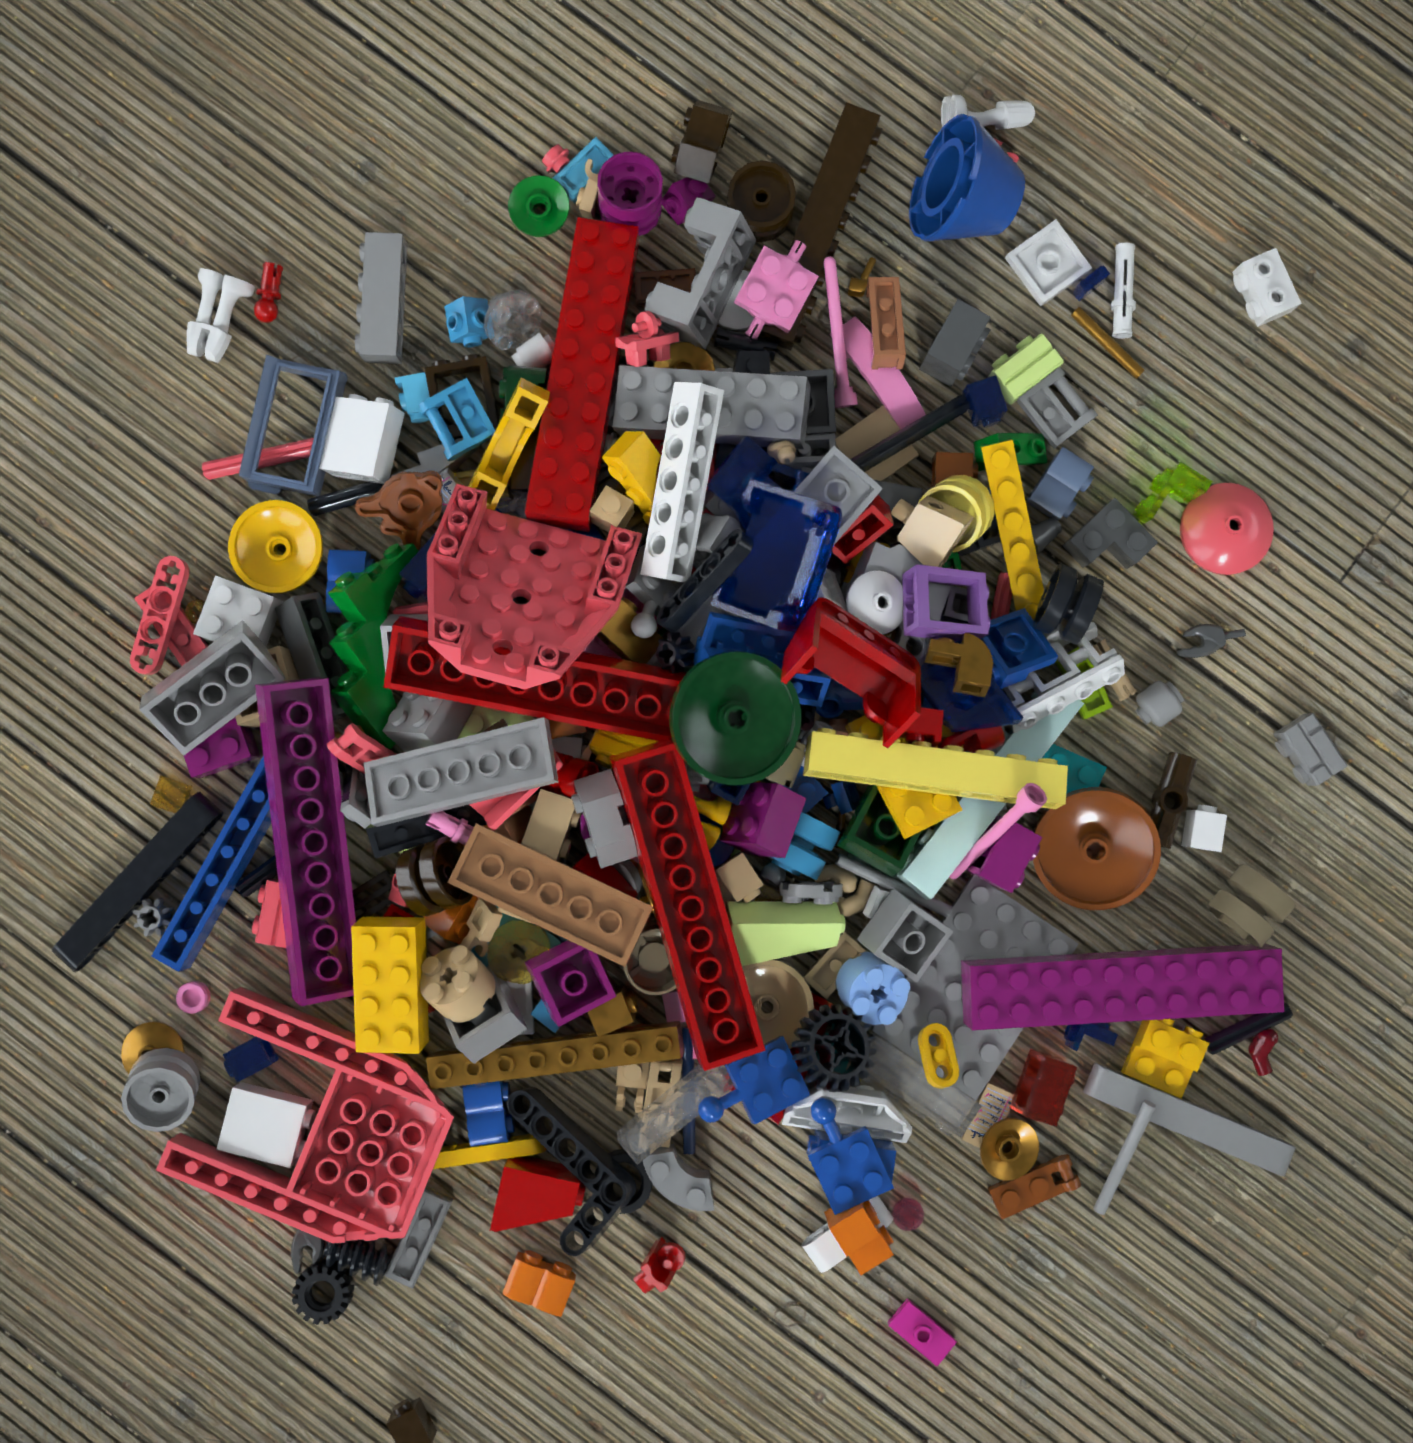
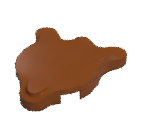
(407, 505)

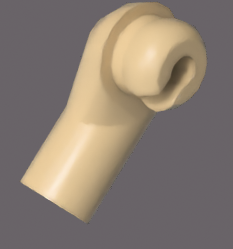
(838, 875)
(857, 902)

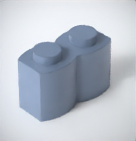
(1060, 484)

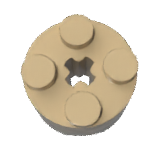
(456, 984)

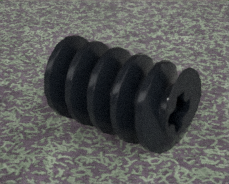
(359, 1258)

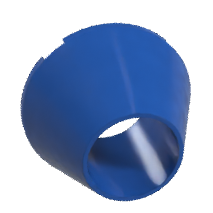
(966, 185)

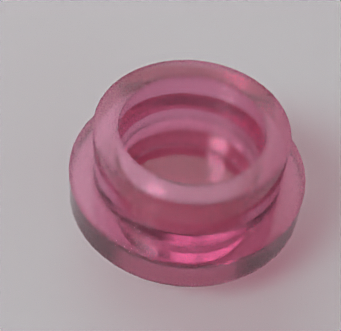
(908, 1214)

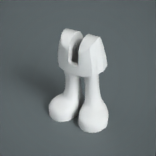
(1005, 115)
(215, 338)

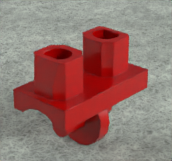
(660, 1266)

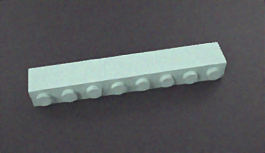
(954, 837)

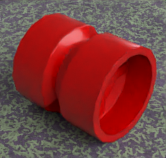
(571, 770)

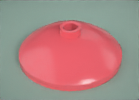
(1210, 539)

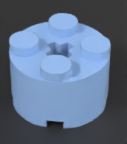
(872, 989)

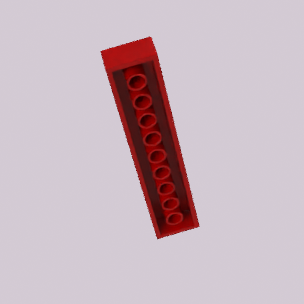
(582, 374)
(592, 692)
(688, 903)

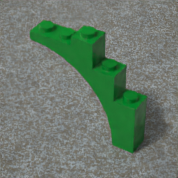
(365, 604)

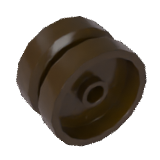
(764, 197)
(424, 876)

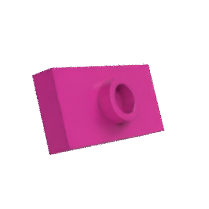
(922, 1332)

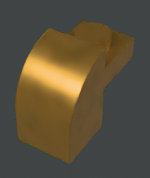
(971, 660)

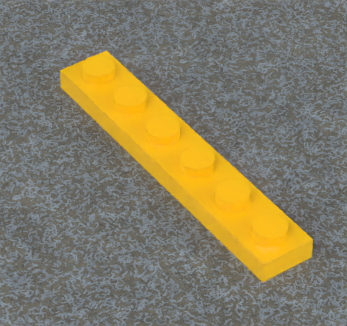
(1013, 525)

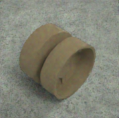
(1245, 913)
(649, 965)

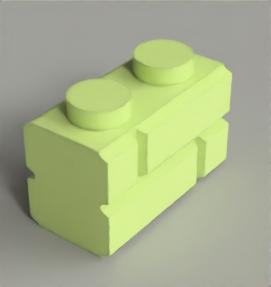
(1025, 367)

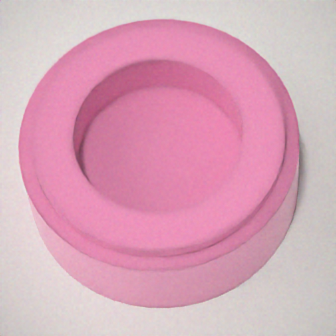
(193, 997)

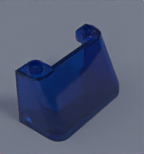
(787, 559)

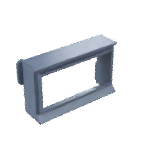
(314, 476)

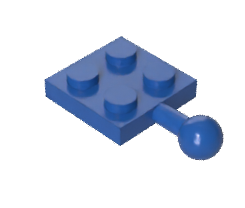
(762, 1083)
(848, 1164)

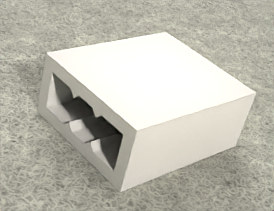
(362, 439)
(265, 1124)

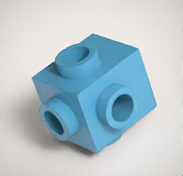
(466, 320)

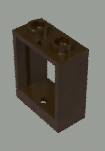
(469, 364)

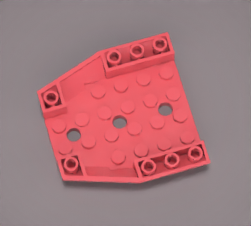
(486, 561)

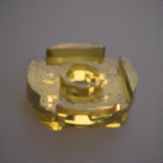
(502, 944)

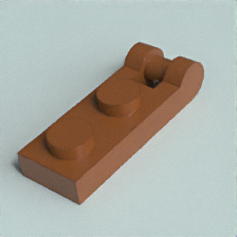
(1034, 1186)

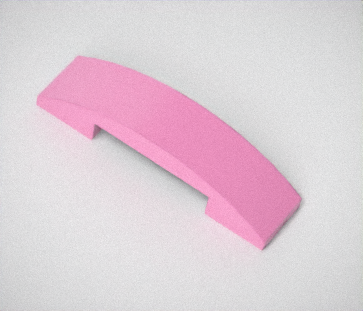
(885, 382)

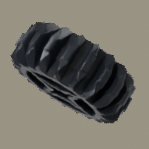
(845, 1027)

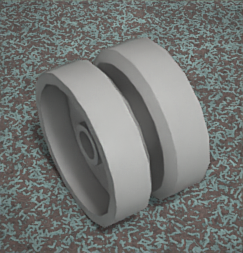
(161, 1090)

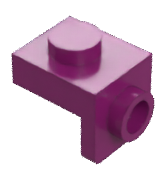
(683, 195)

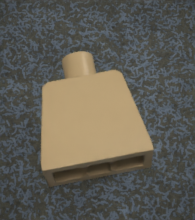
(930, 529)

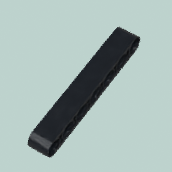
(137, 882)

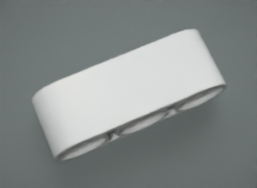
(825, 1249)

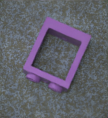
(916, 603)

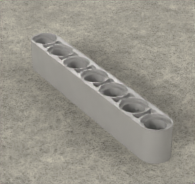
(1190, 1120)

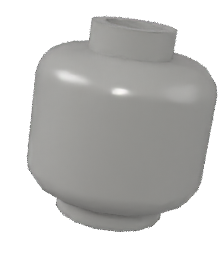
(1159, 703)

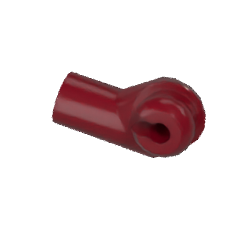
(1259, 1050)

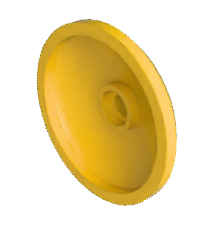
(255, 544)

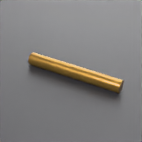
(1107, 342)

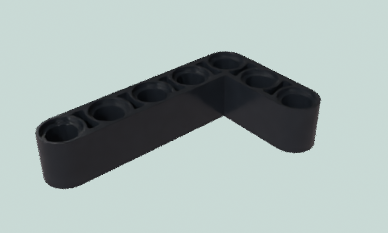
(578, 1164)

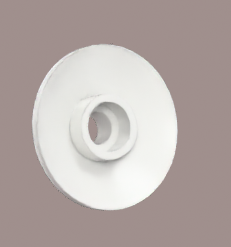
(863, 600)

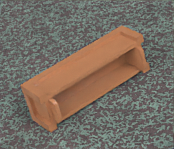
(886, 322)

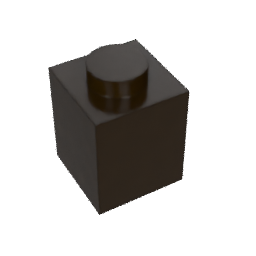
(411, 1423)

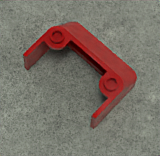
(860, 661)

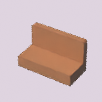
(517, 823)

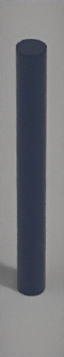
(688, 1065)

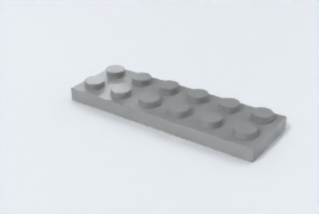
(460, 772)

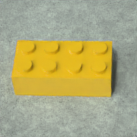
(386, 985)

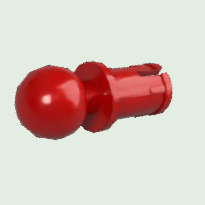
(265, 308)

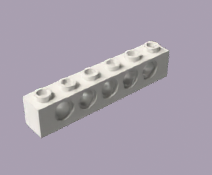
(682, 481)

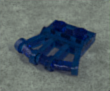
(742, 464)

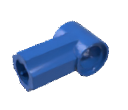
(839, 699)

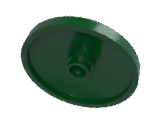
(735, 718)

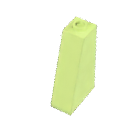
(782, 929)

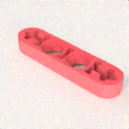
(165, 617)

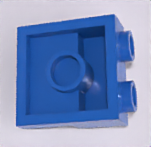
(1017, 648)

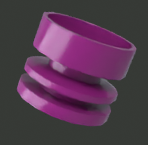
(630, 191)

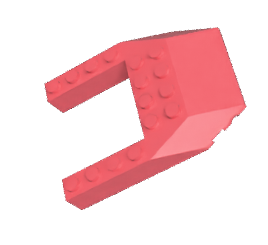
(364, 1151)

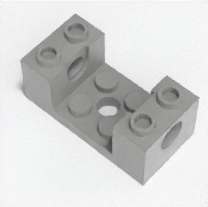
(727, 244)

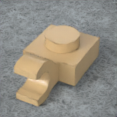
(588, 196)
(482, 924)

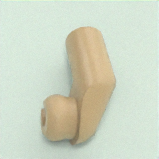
(781, 451)

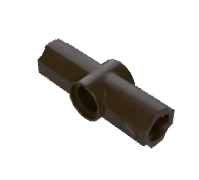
(1174, 779)

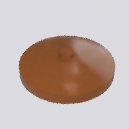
(1097, 849)

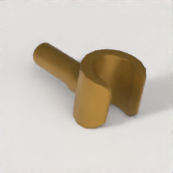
(858, 286)

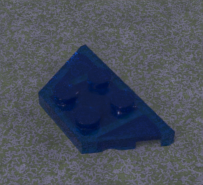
(962, 710)

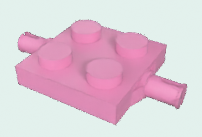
(776, 289)

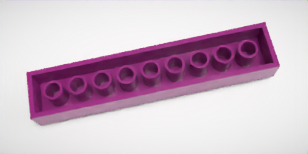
(308, 837)
(1121, 986)

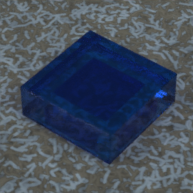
(1091, 282)

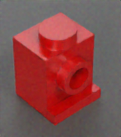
(926, 727)

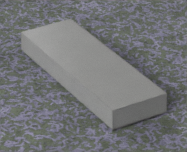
(422, 1233)

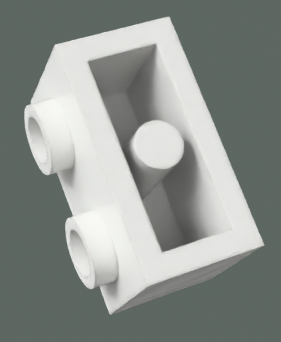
(1266, 287)

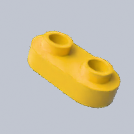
(940, 1056)

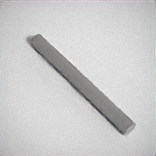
(890, 883)
(1124, 1157)

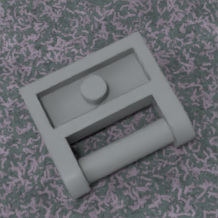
(1050, 414)

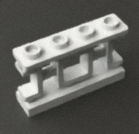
(1070, 686)

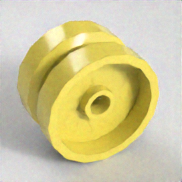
(970, 497)

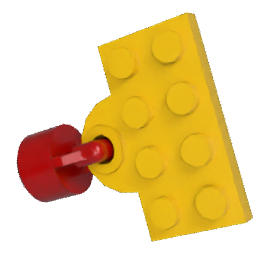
(919, 810)

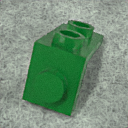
(1028, 447)

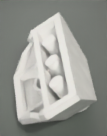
(855, 1109)

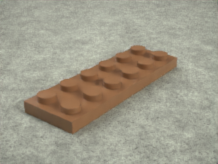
(550, 894)

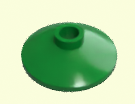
(537, 192)

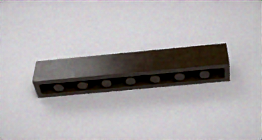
(828, 205)

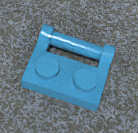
(467, 414)

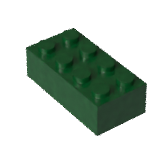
(875, 836)

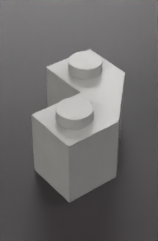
(608, 828)

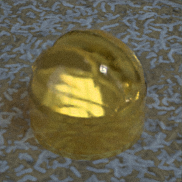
(190, 613)

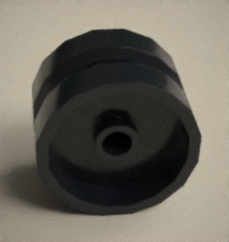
(1068, 604)

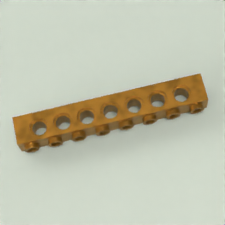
(559, 1055)

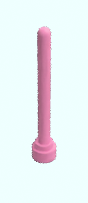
(844, 393)
(1028, 800)

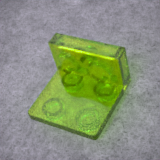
(1179, 483)

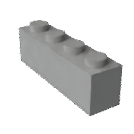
(382, 298)

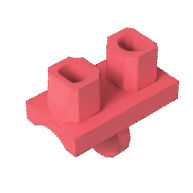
(648, 337)

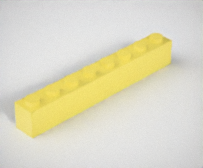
(931, 769)

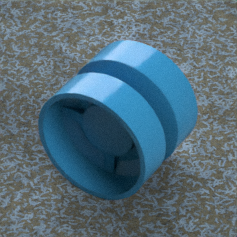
(807, 835)

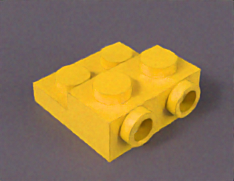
(1165, 1055)

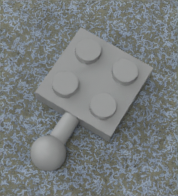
(652, 593)

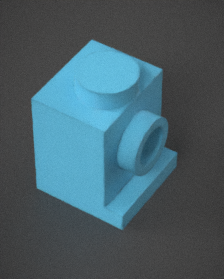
(414, 392)

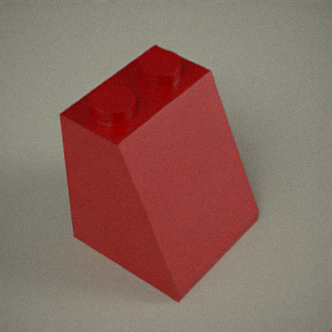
(534, 1193)

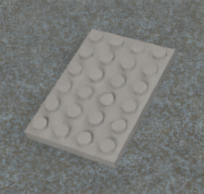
(984, 927)

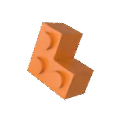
(860, 1236)

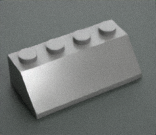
(210, 688)

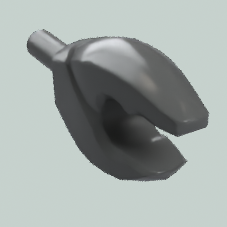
(1211, 638)
(301, 1240)

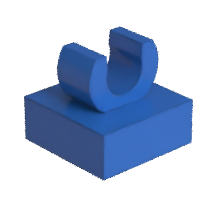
(844, 796)

